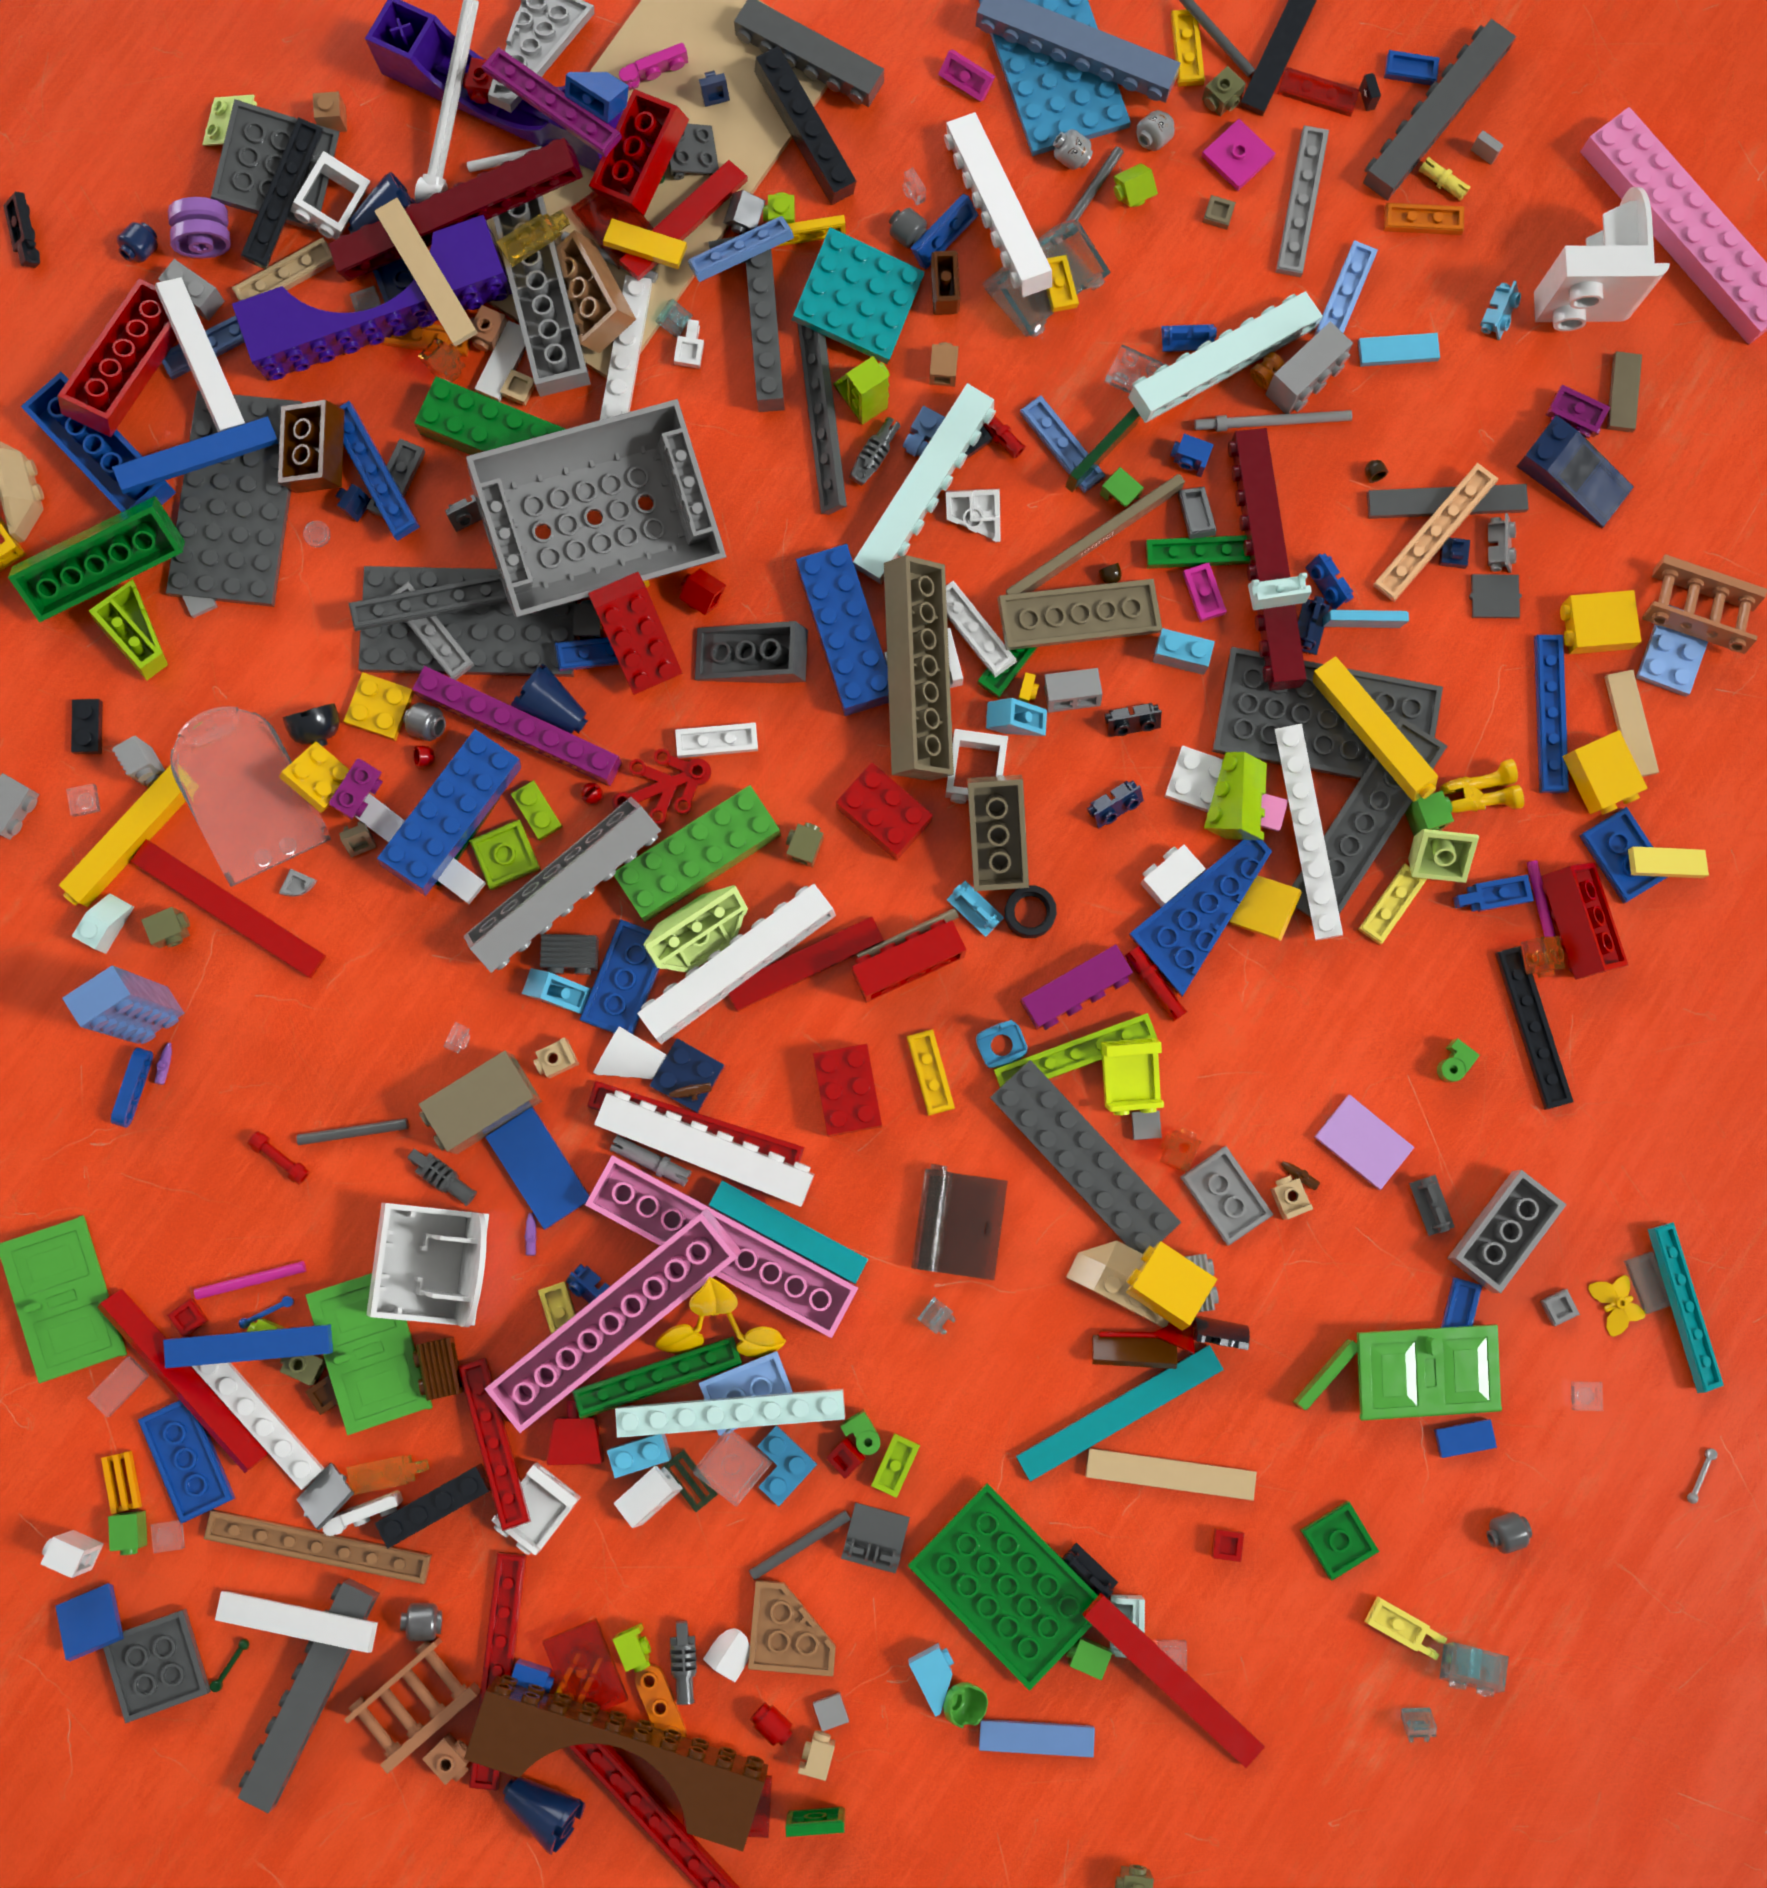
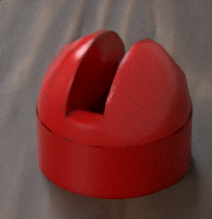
(423, 756)
(595, 797)

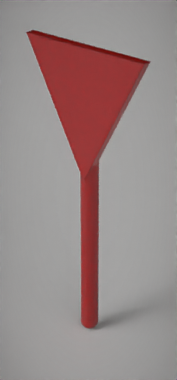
(1170, 1334)

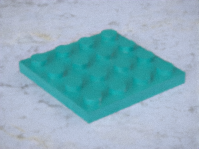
(858, 295)

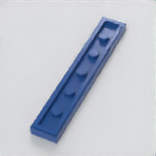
(195, 455)
(376, 475)
(1551, 713)
(248, 1346)

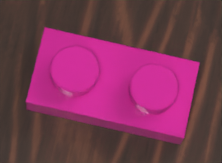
(966, 75)
(1204, 592)

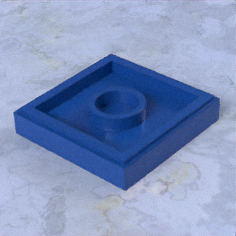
(89, 1622)

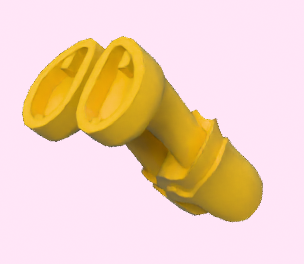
(1476, 800)

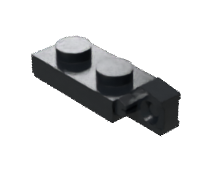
(20, 230)

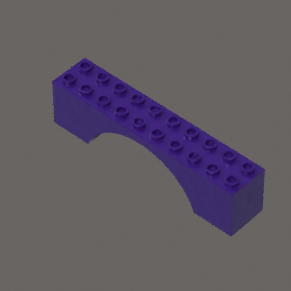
(418, 52)
(291, 335)

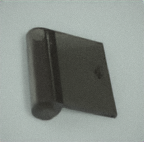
(954, 1221)

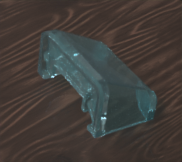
(1086, 268)

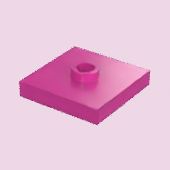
(1238, 154)

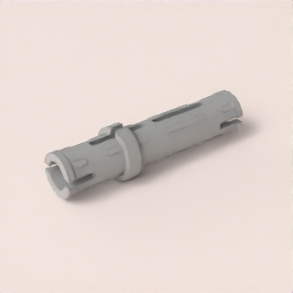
(650, 1160)

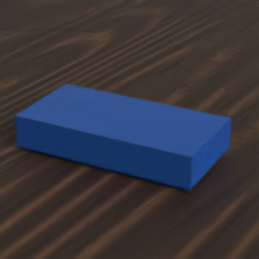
(1411, 67)
(1461, 1303)
(1465, 1438)

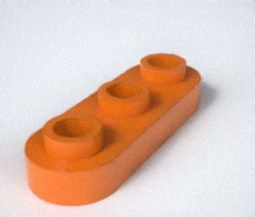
(659, 1693)

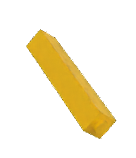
(1375, 729)
(123, 840)

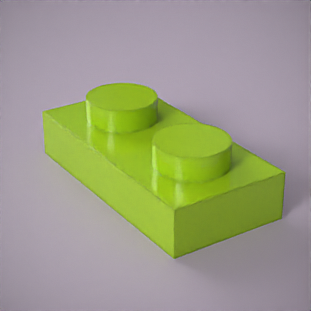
(536, 810)
(895, 1465)

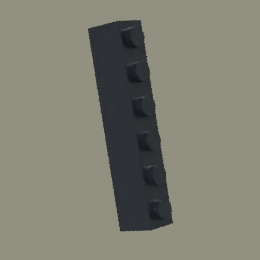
(805, 125)

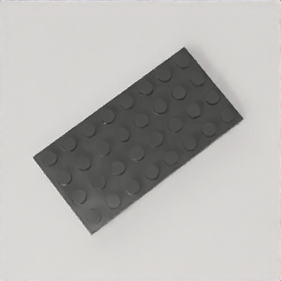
(232, 517)
(487, 634)
(1252, 714)

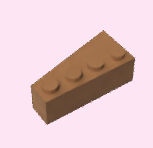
(596, 297)

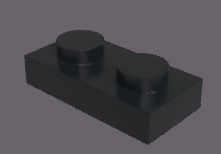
(86, 726)

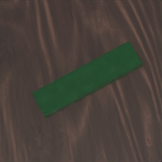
(1103, 449)

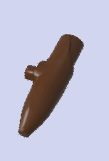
(691, 1091)
(1304, 1177)

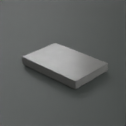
(1226, 1195)

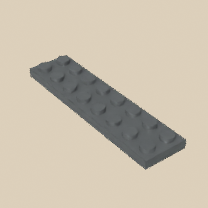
(1368, 820)
(1084, 1159)

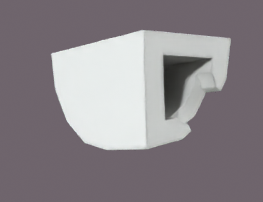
(729, 1654)

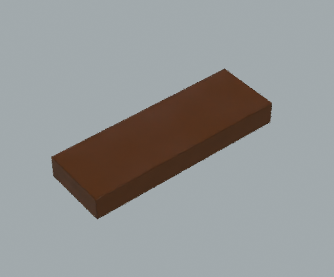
(1133, 1352)

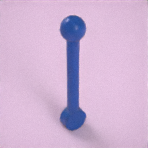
(287, 1301)

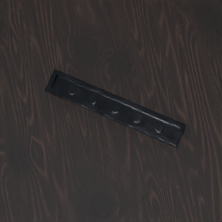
(1277, 55)
(282, 193)
(1534, 1029)

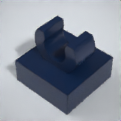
(714, 88)
(353, 501)
(1455, 553)

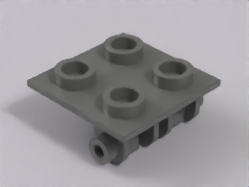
(694, 152)
(875, 1537)

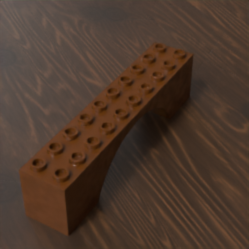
(712, 1784)

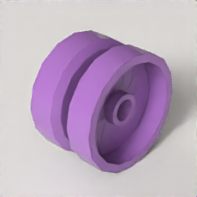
(199, 227)

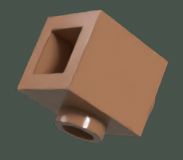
(489, 327)
(447, 1759)

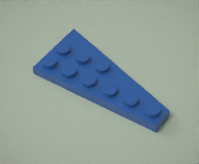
(1190, 923)

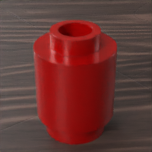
(772, 1724)

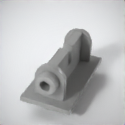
(1501, 533)

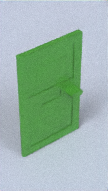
(57, 1296)
(370, 1357)
(1428, 1372)

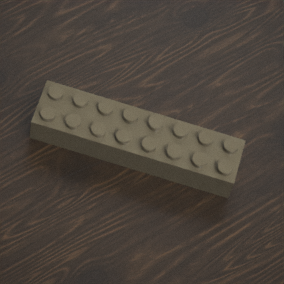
(918, 668)

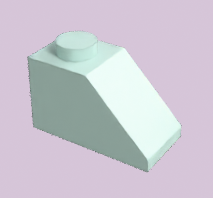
(103, 923)

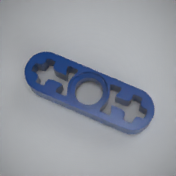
(132, 1087)

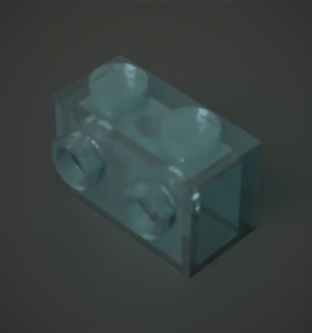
(1473, 1668)

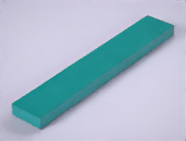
(788, 1232)
(1685, 1308)

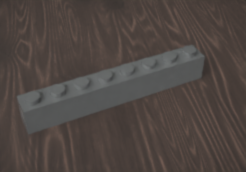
(1439, 109)
(302, 1705)

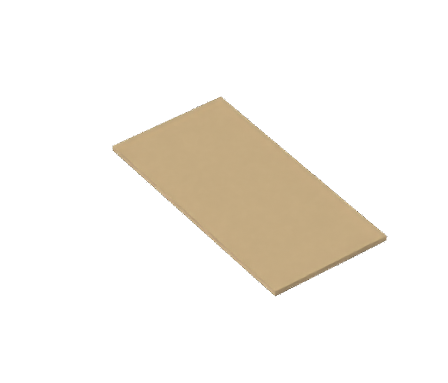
(744, 131)

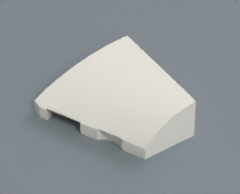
(976, 510)
(629, 1057)

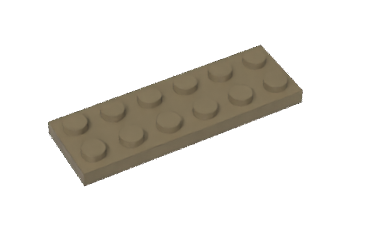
(1079, 614)

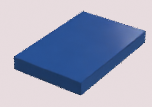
(1609, 847)

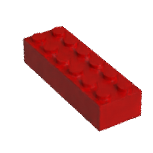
(119, 362)

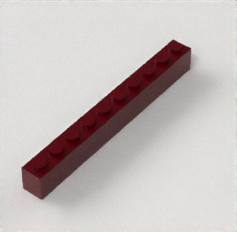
(485, 195)
(1268, 556)

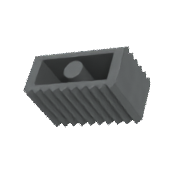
(569, 953)

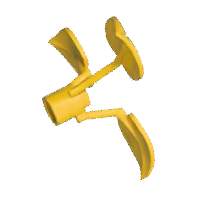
(714, 1300)

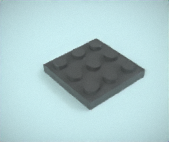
(156, 1666)

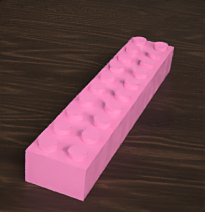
(1685, 221)
(762, 1267)
(613, 1320)

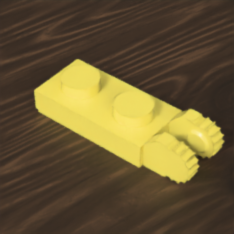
(1402, 1626)

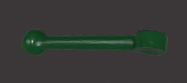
(217, 1684)

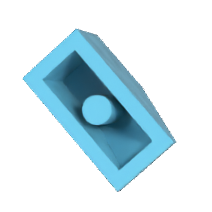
(1016, 717)
(556, 990)
(933, 1674)

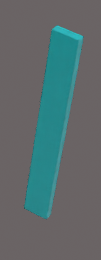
(1119, 1413)

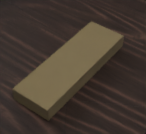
(1624, 391)

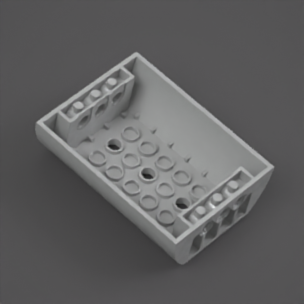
(602, 470)

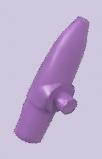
(163, 1065)
(530, 1235)

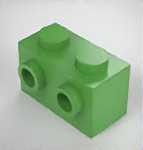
(1430, 813)

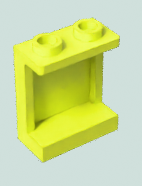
(1131, 1075)

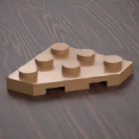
(787, 1634)

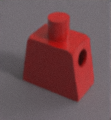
(575, 1439)

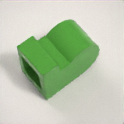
(1458, 1063)
(866, 1435)

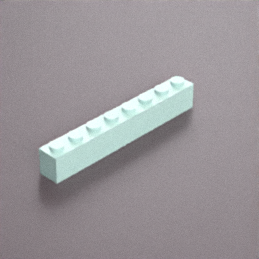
(1225, 356)
(925, 482)
(730, 1413)

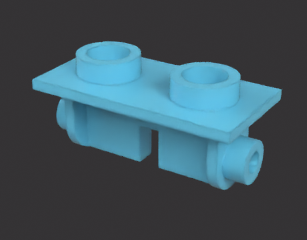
(1505, 300)
(975, 908)

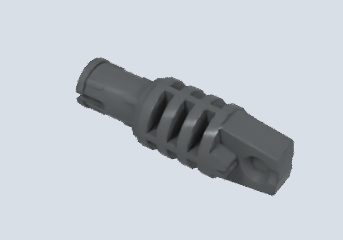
(874, 452)
(441, 1176)
(683, 1663)

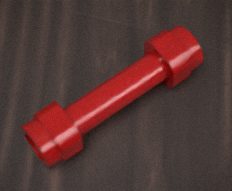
(296, 1172)

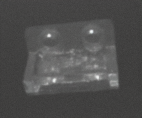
(1129, 367)

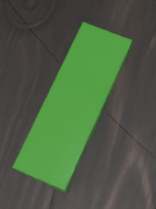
(1326, 1375)

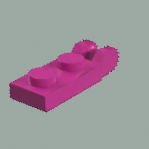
(653, 65)

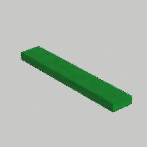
(656, 1377)

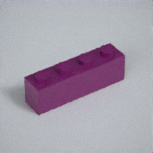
(1077, 987)

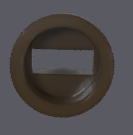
(1375, 470)
(1111, 574)

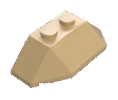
(19, 492)
(1106, 1273)

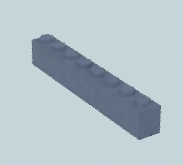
(1080, 46)

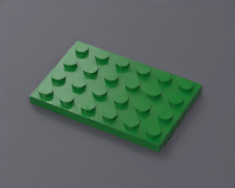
(1006, 1586)

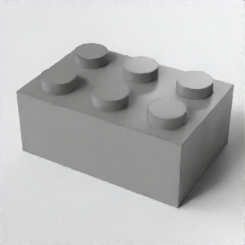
(1309, 369)

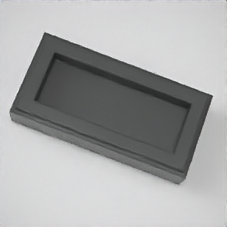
(1197, 512)

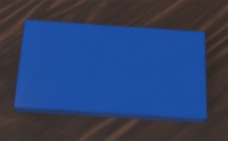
(622, 981)
(538, 1168)
(186, 1461)

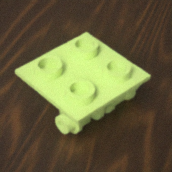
(220, 117)

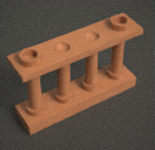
(1712, 584)
(438, 1712)

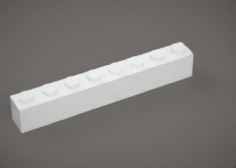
(998, 205)
(736, 963)
(705, 1149)

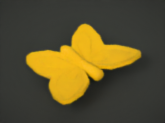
(1620, 1303)

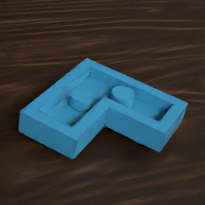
(791, 1462)

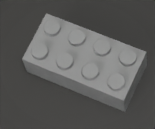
(1506, 1231)

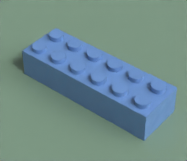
(124, 1005)

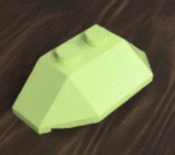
(697, 930)

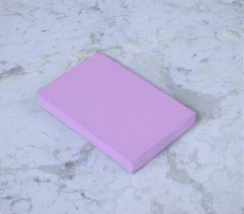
(1364, 1142)

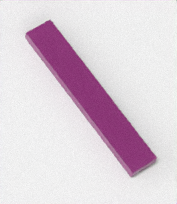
(551, 102)

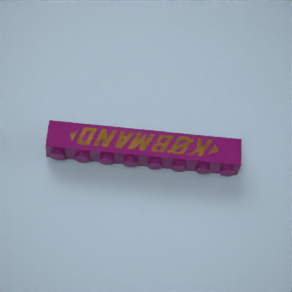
(517, 726)

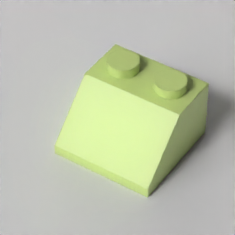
(1442, 855)

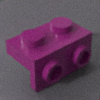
(1578, 411)
(355, 788)

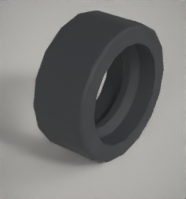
(1032, 932)

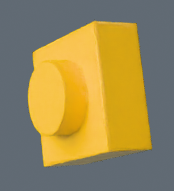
(1029, 688)

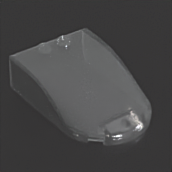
(231, 781)

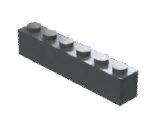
(810, 52)
(765, 332)

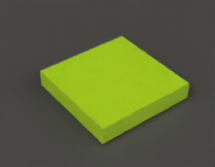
(505, 855)

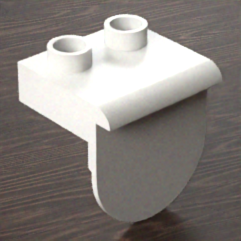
(1605, 276)
(428, 1265)

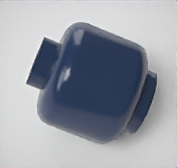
(137, 242)

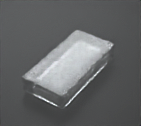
(118, 1386)

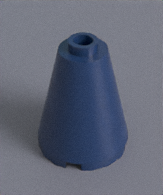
(384, 192)
(550, 701)
(543, 1811)

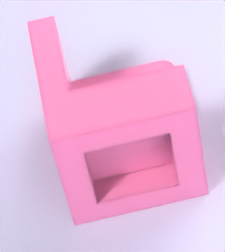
(1274, 812)

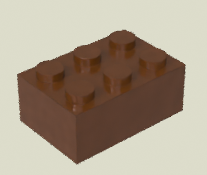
(311, 446)

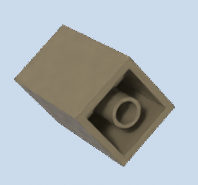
(478, 1103)

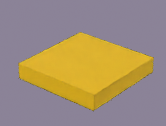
(1267, 908)

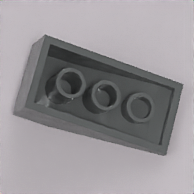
(752, 653)

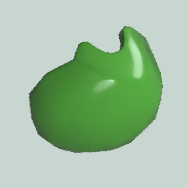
(965, 1704)

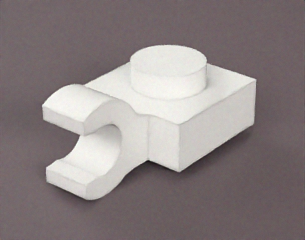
(689, 348)

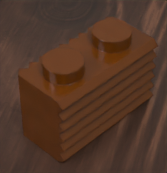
(945, 282)
(438, 1368)

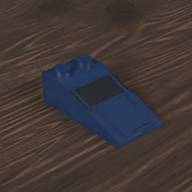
(1576, 472)

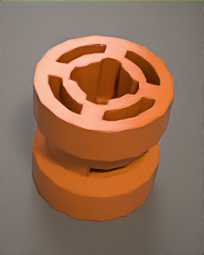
(1264, 372)

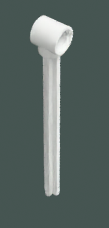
(433, 180)

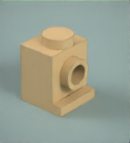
(565, 1061)
(1286, 1207)
(818, 1756)

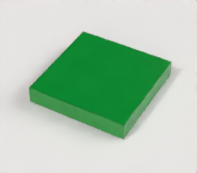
(1339, 1540)
(815, 1821)

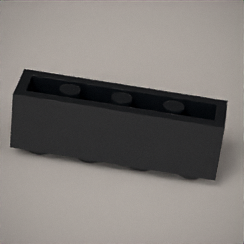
(433, 1506)

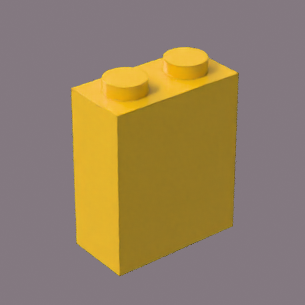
(1600, 622)
(1605, 773)
(1170, 1285)

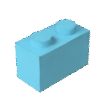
(1183, 651)
(639, 1454)

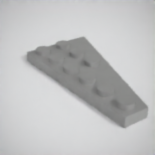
(538, 38)

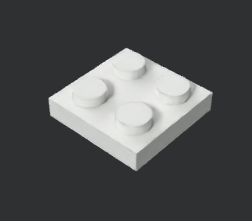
(1194, 778)

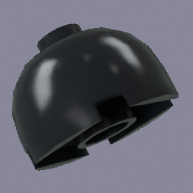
(313, 725)

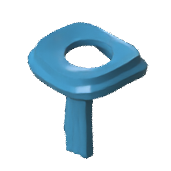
(1006, 1028)

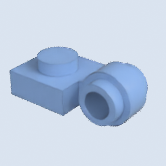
(924, 427)

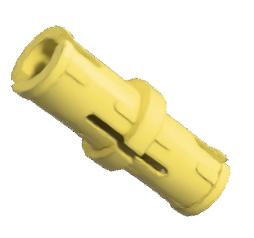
(1444, 178)

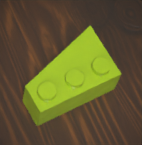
(865, 389)
(128, 626)
(1238, 798)

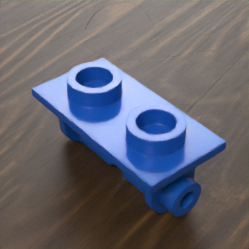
(1186, 337)
(1323, 573)
(585, 1283)

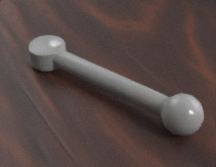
(1710, 1455)

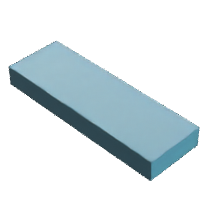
(1398, 349)
(1365, 618)

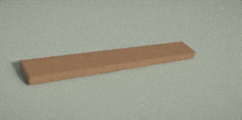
(317, 1546)

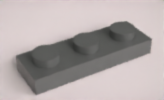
(402, 467)

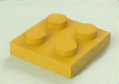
(379, 706)
(315, 776)

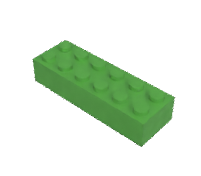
(697, 853)

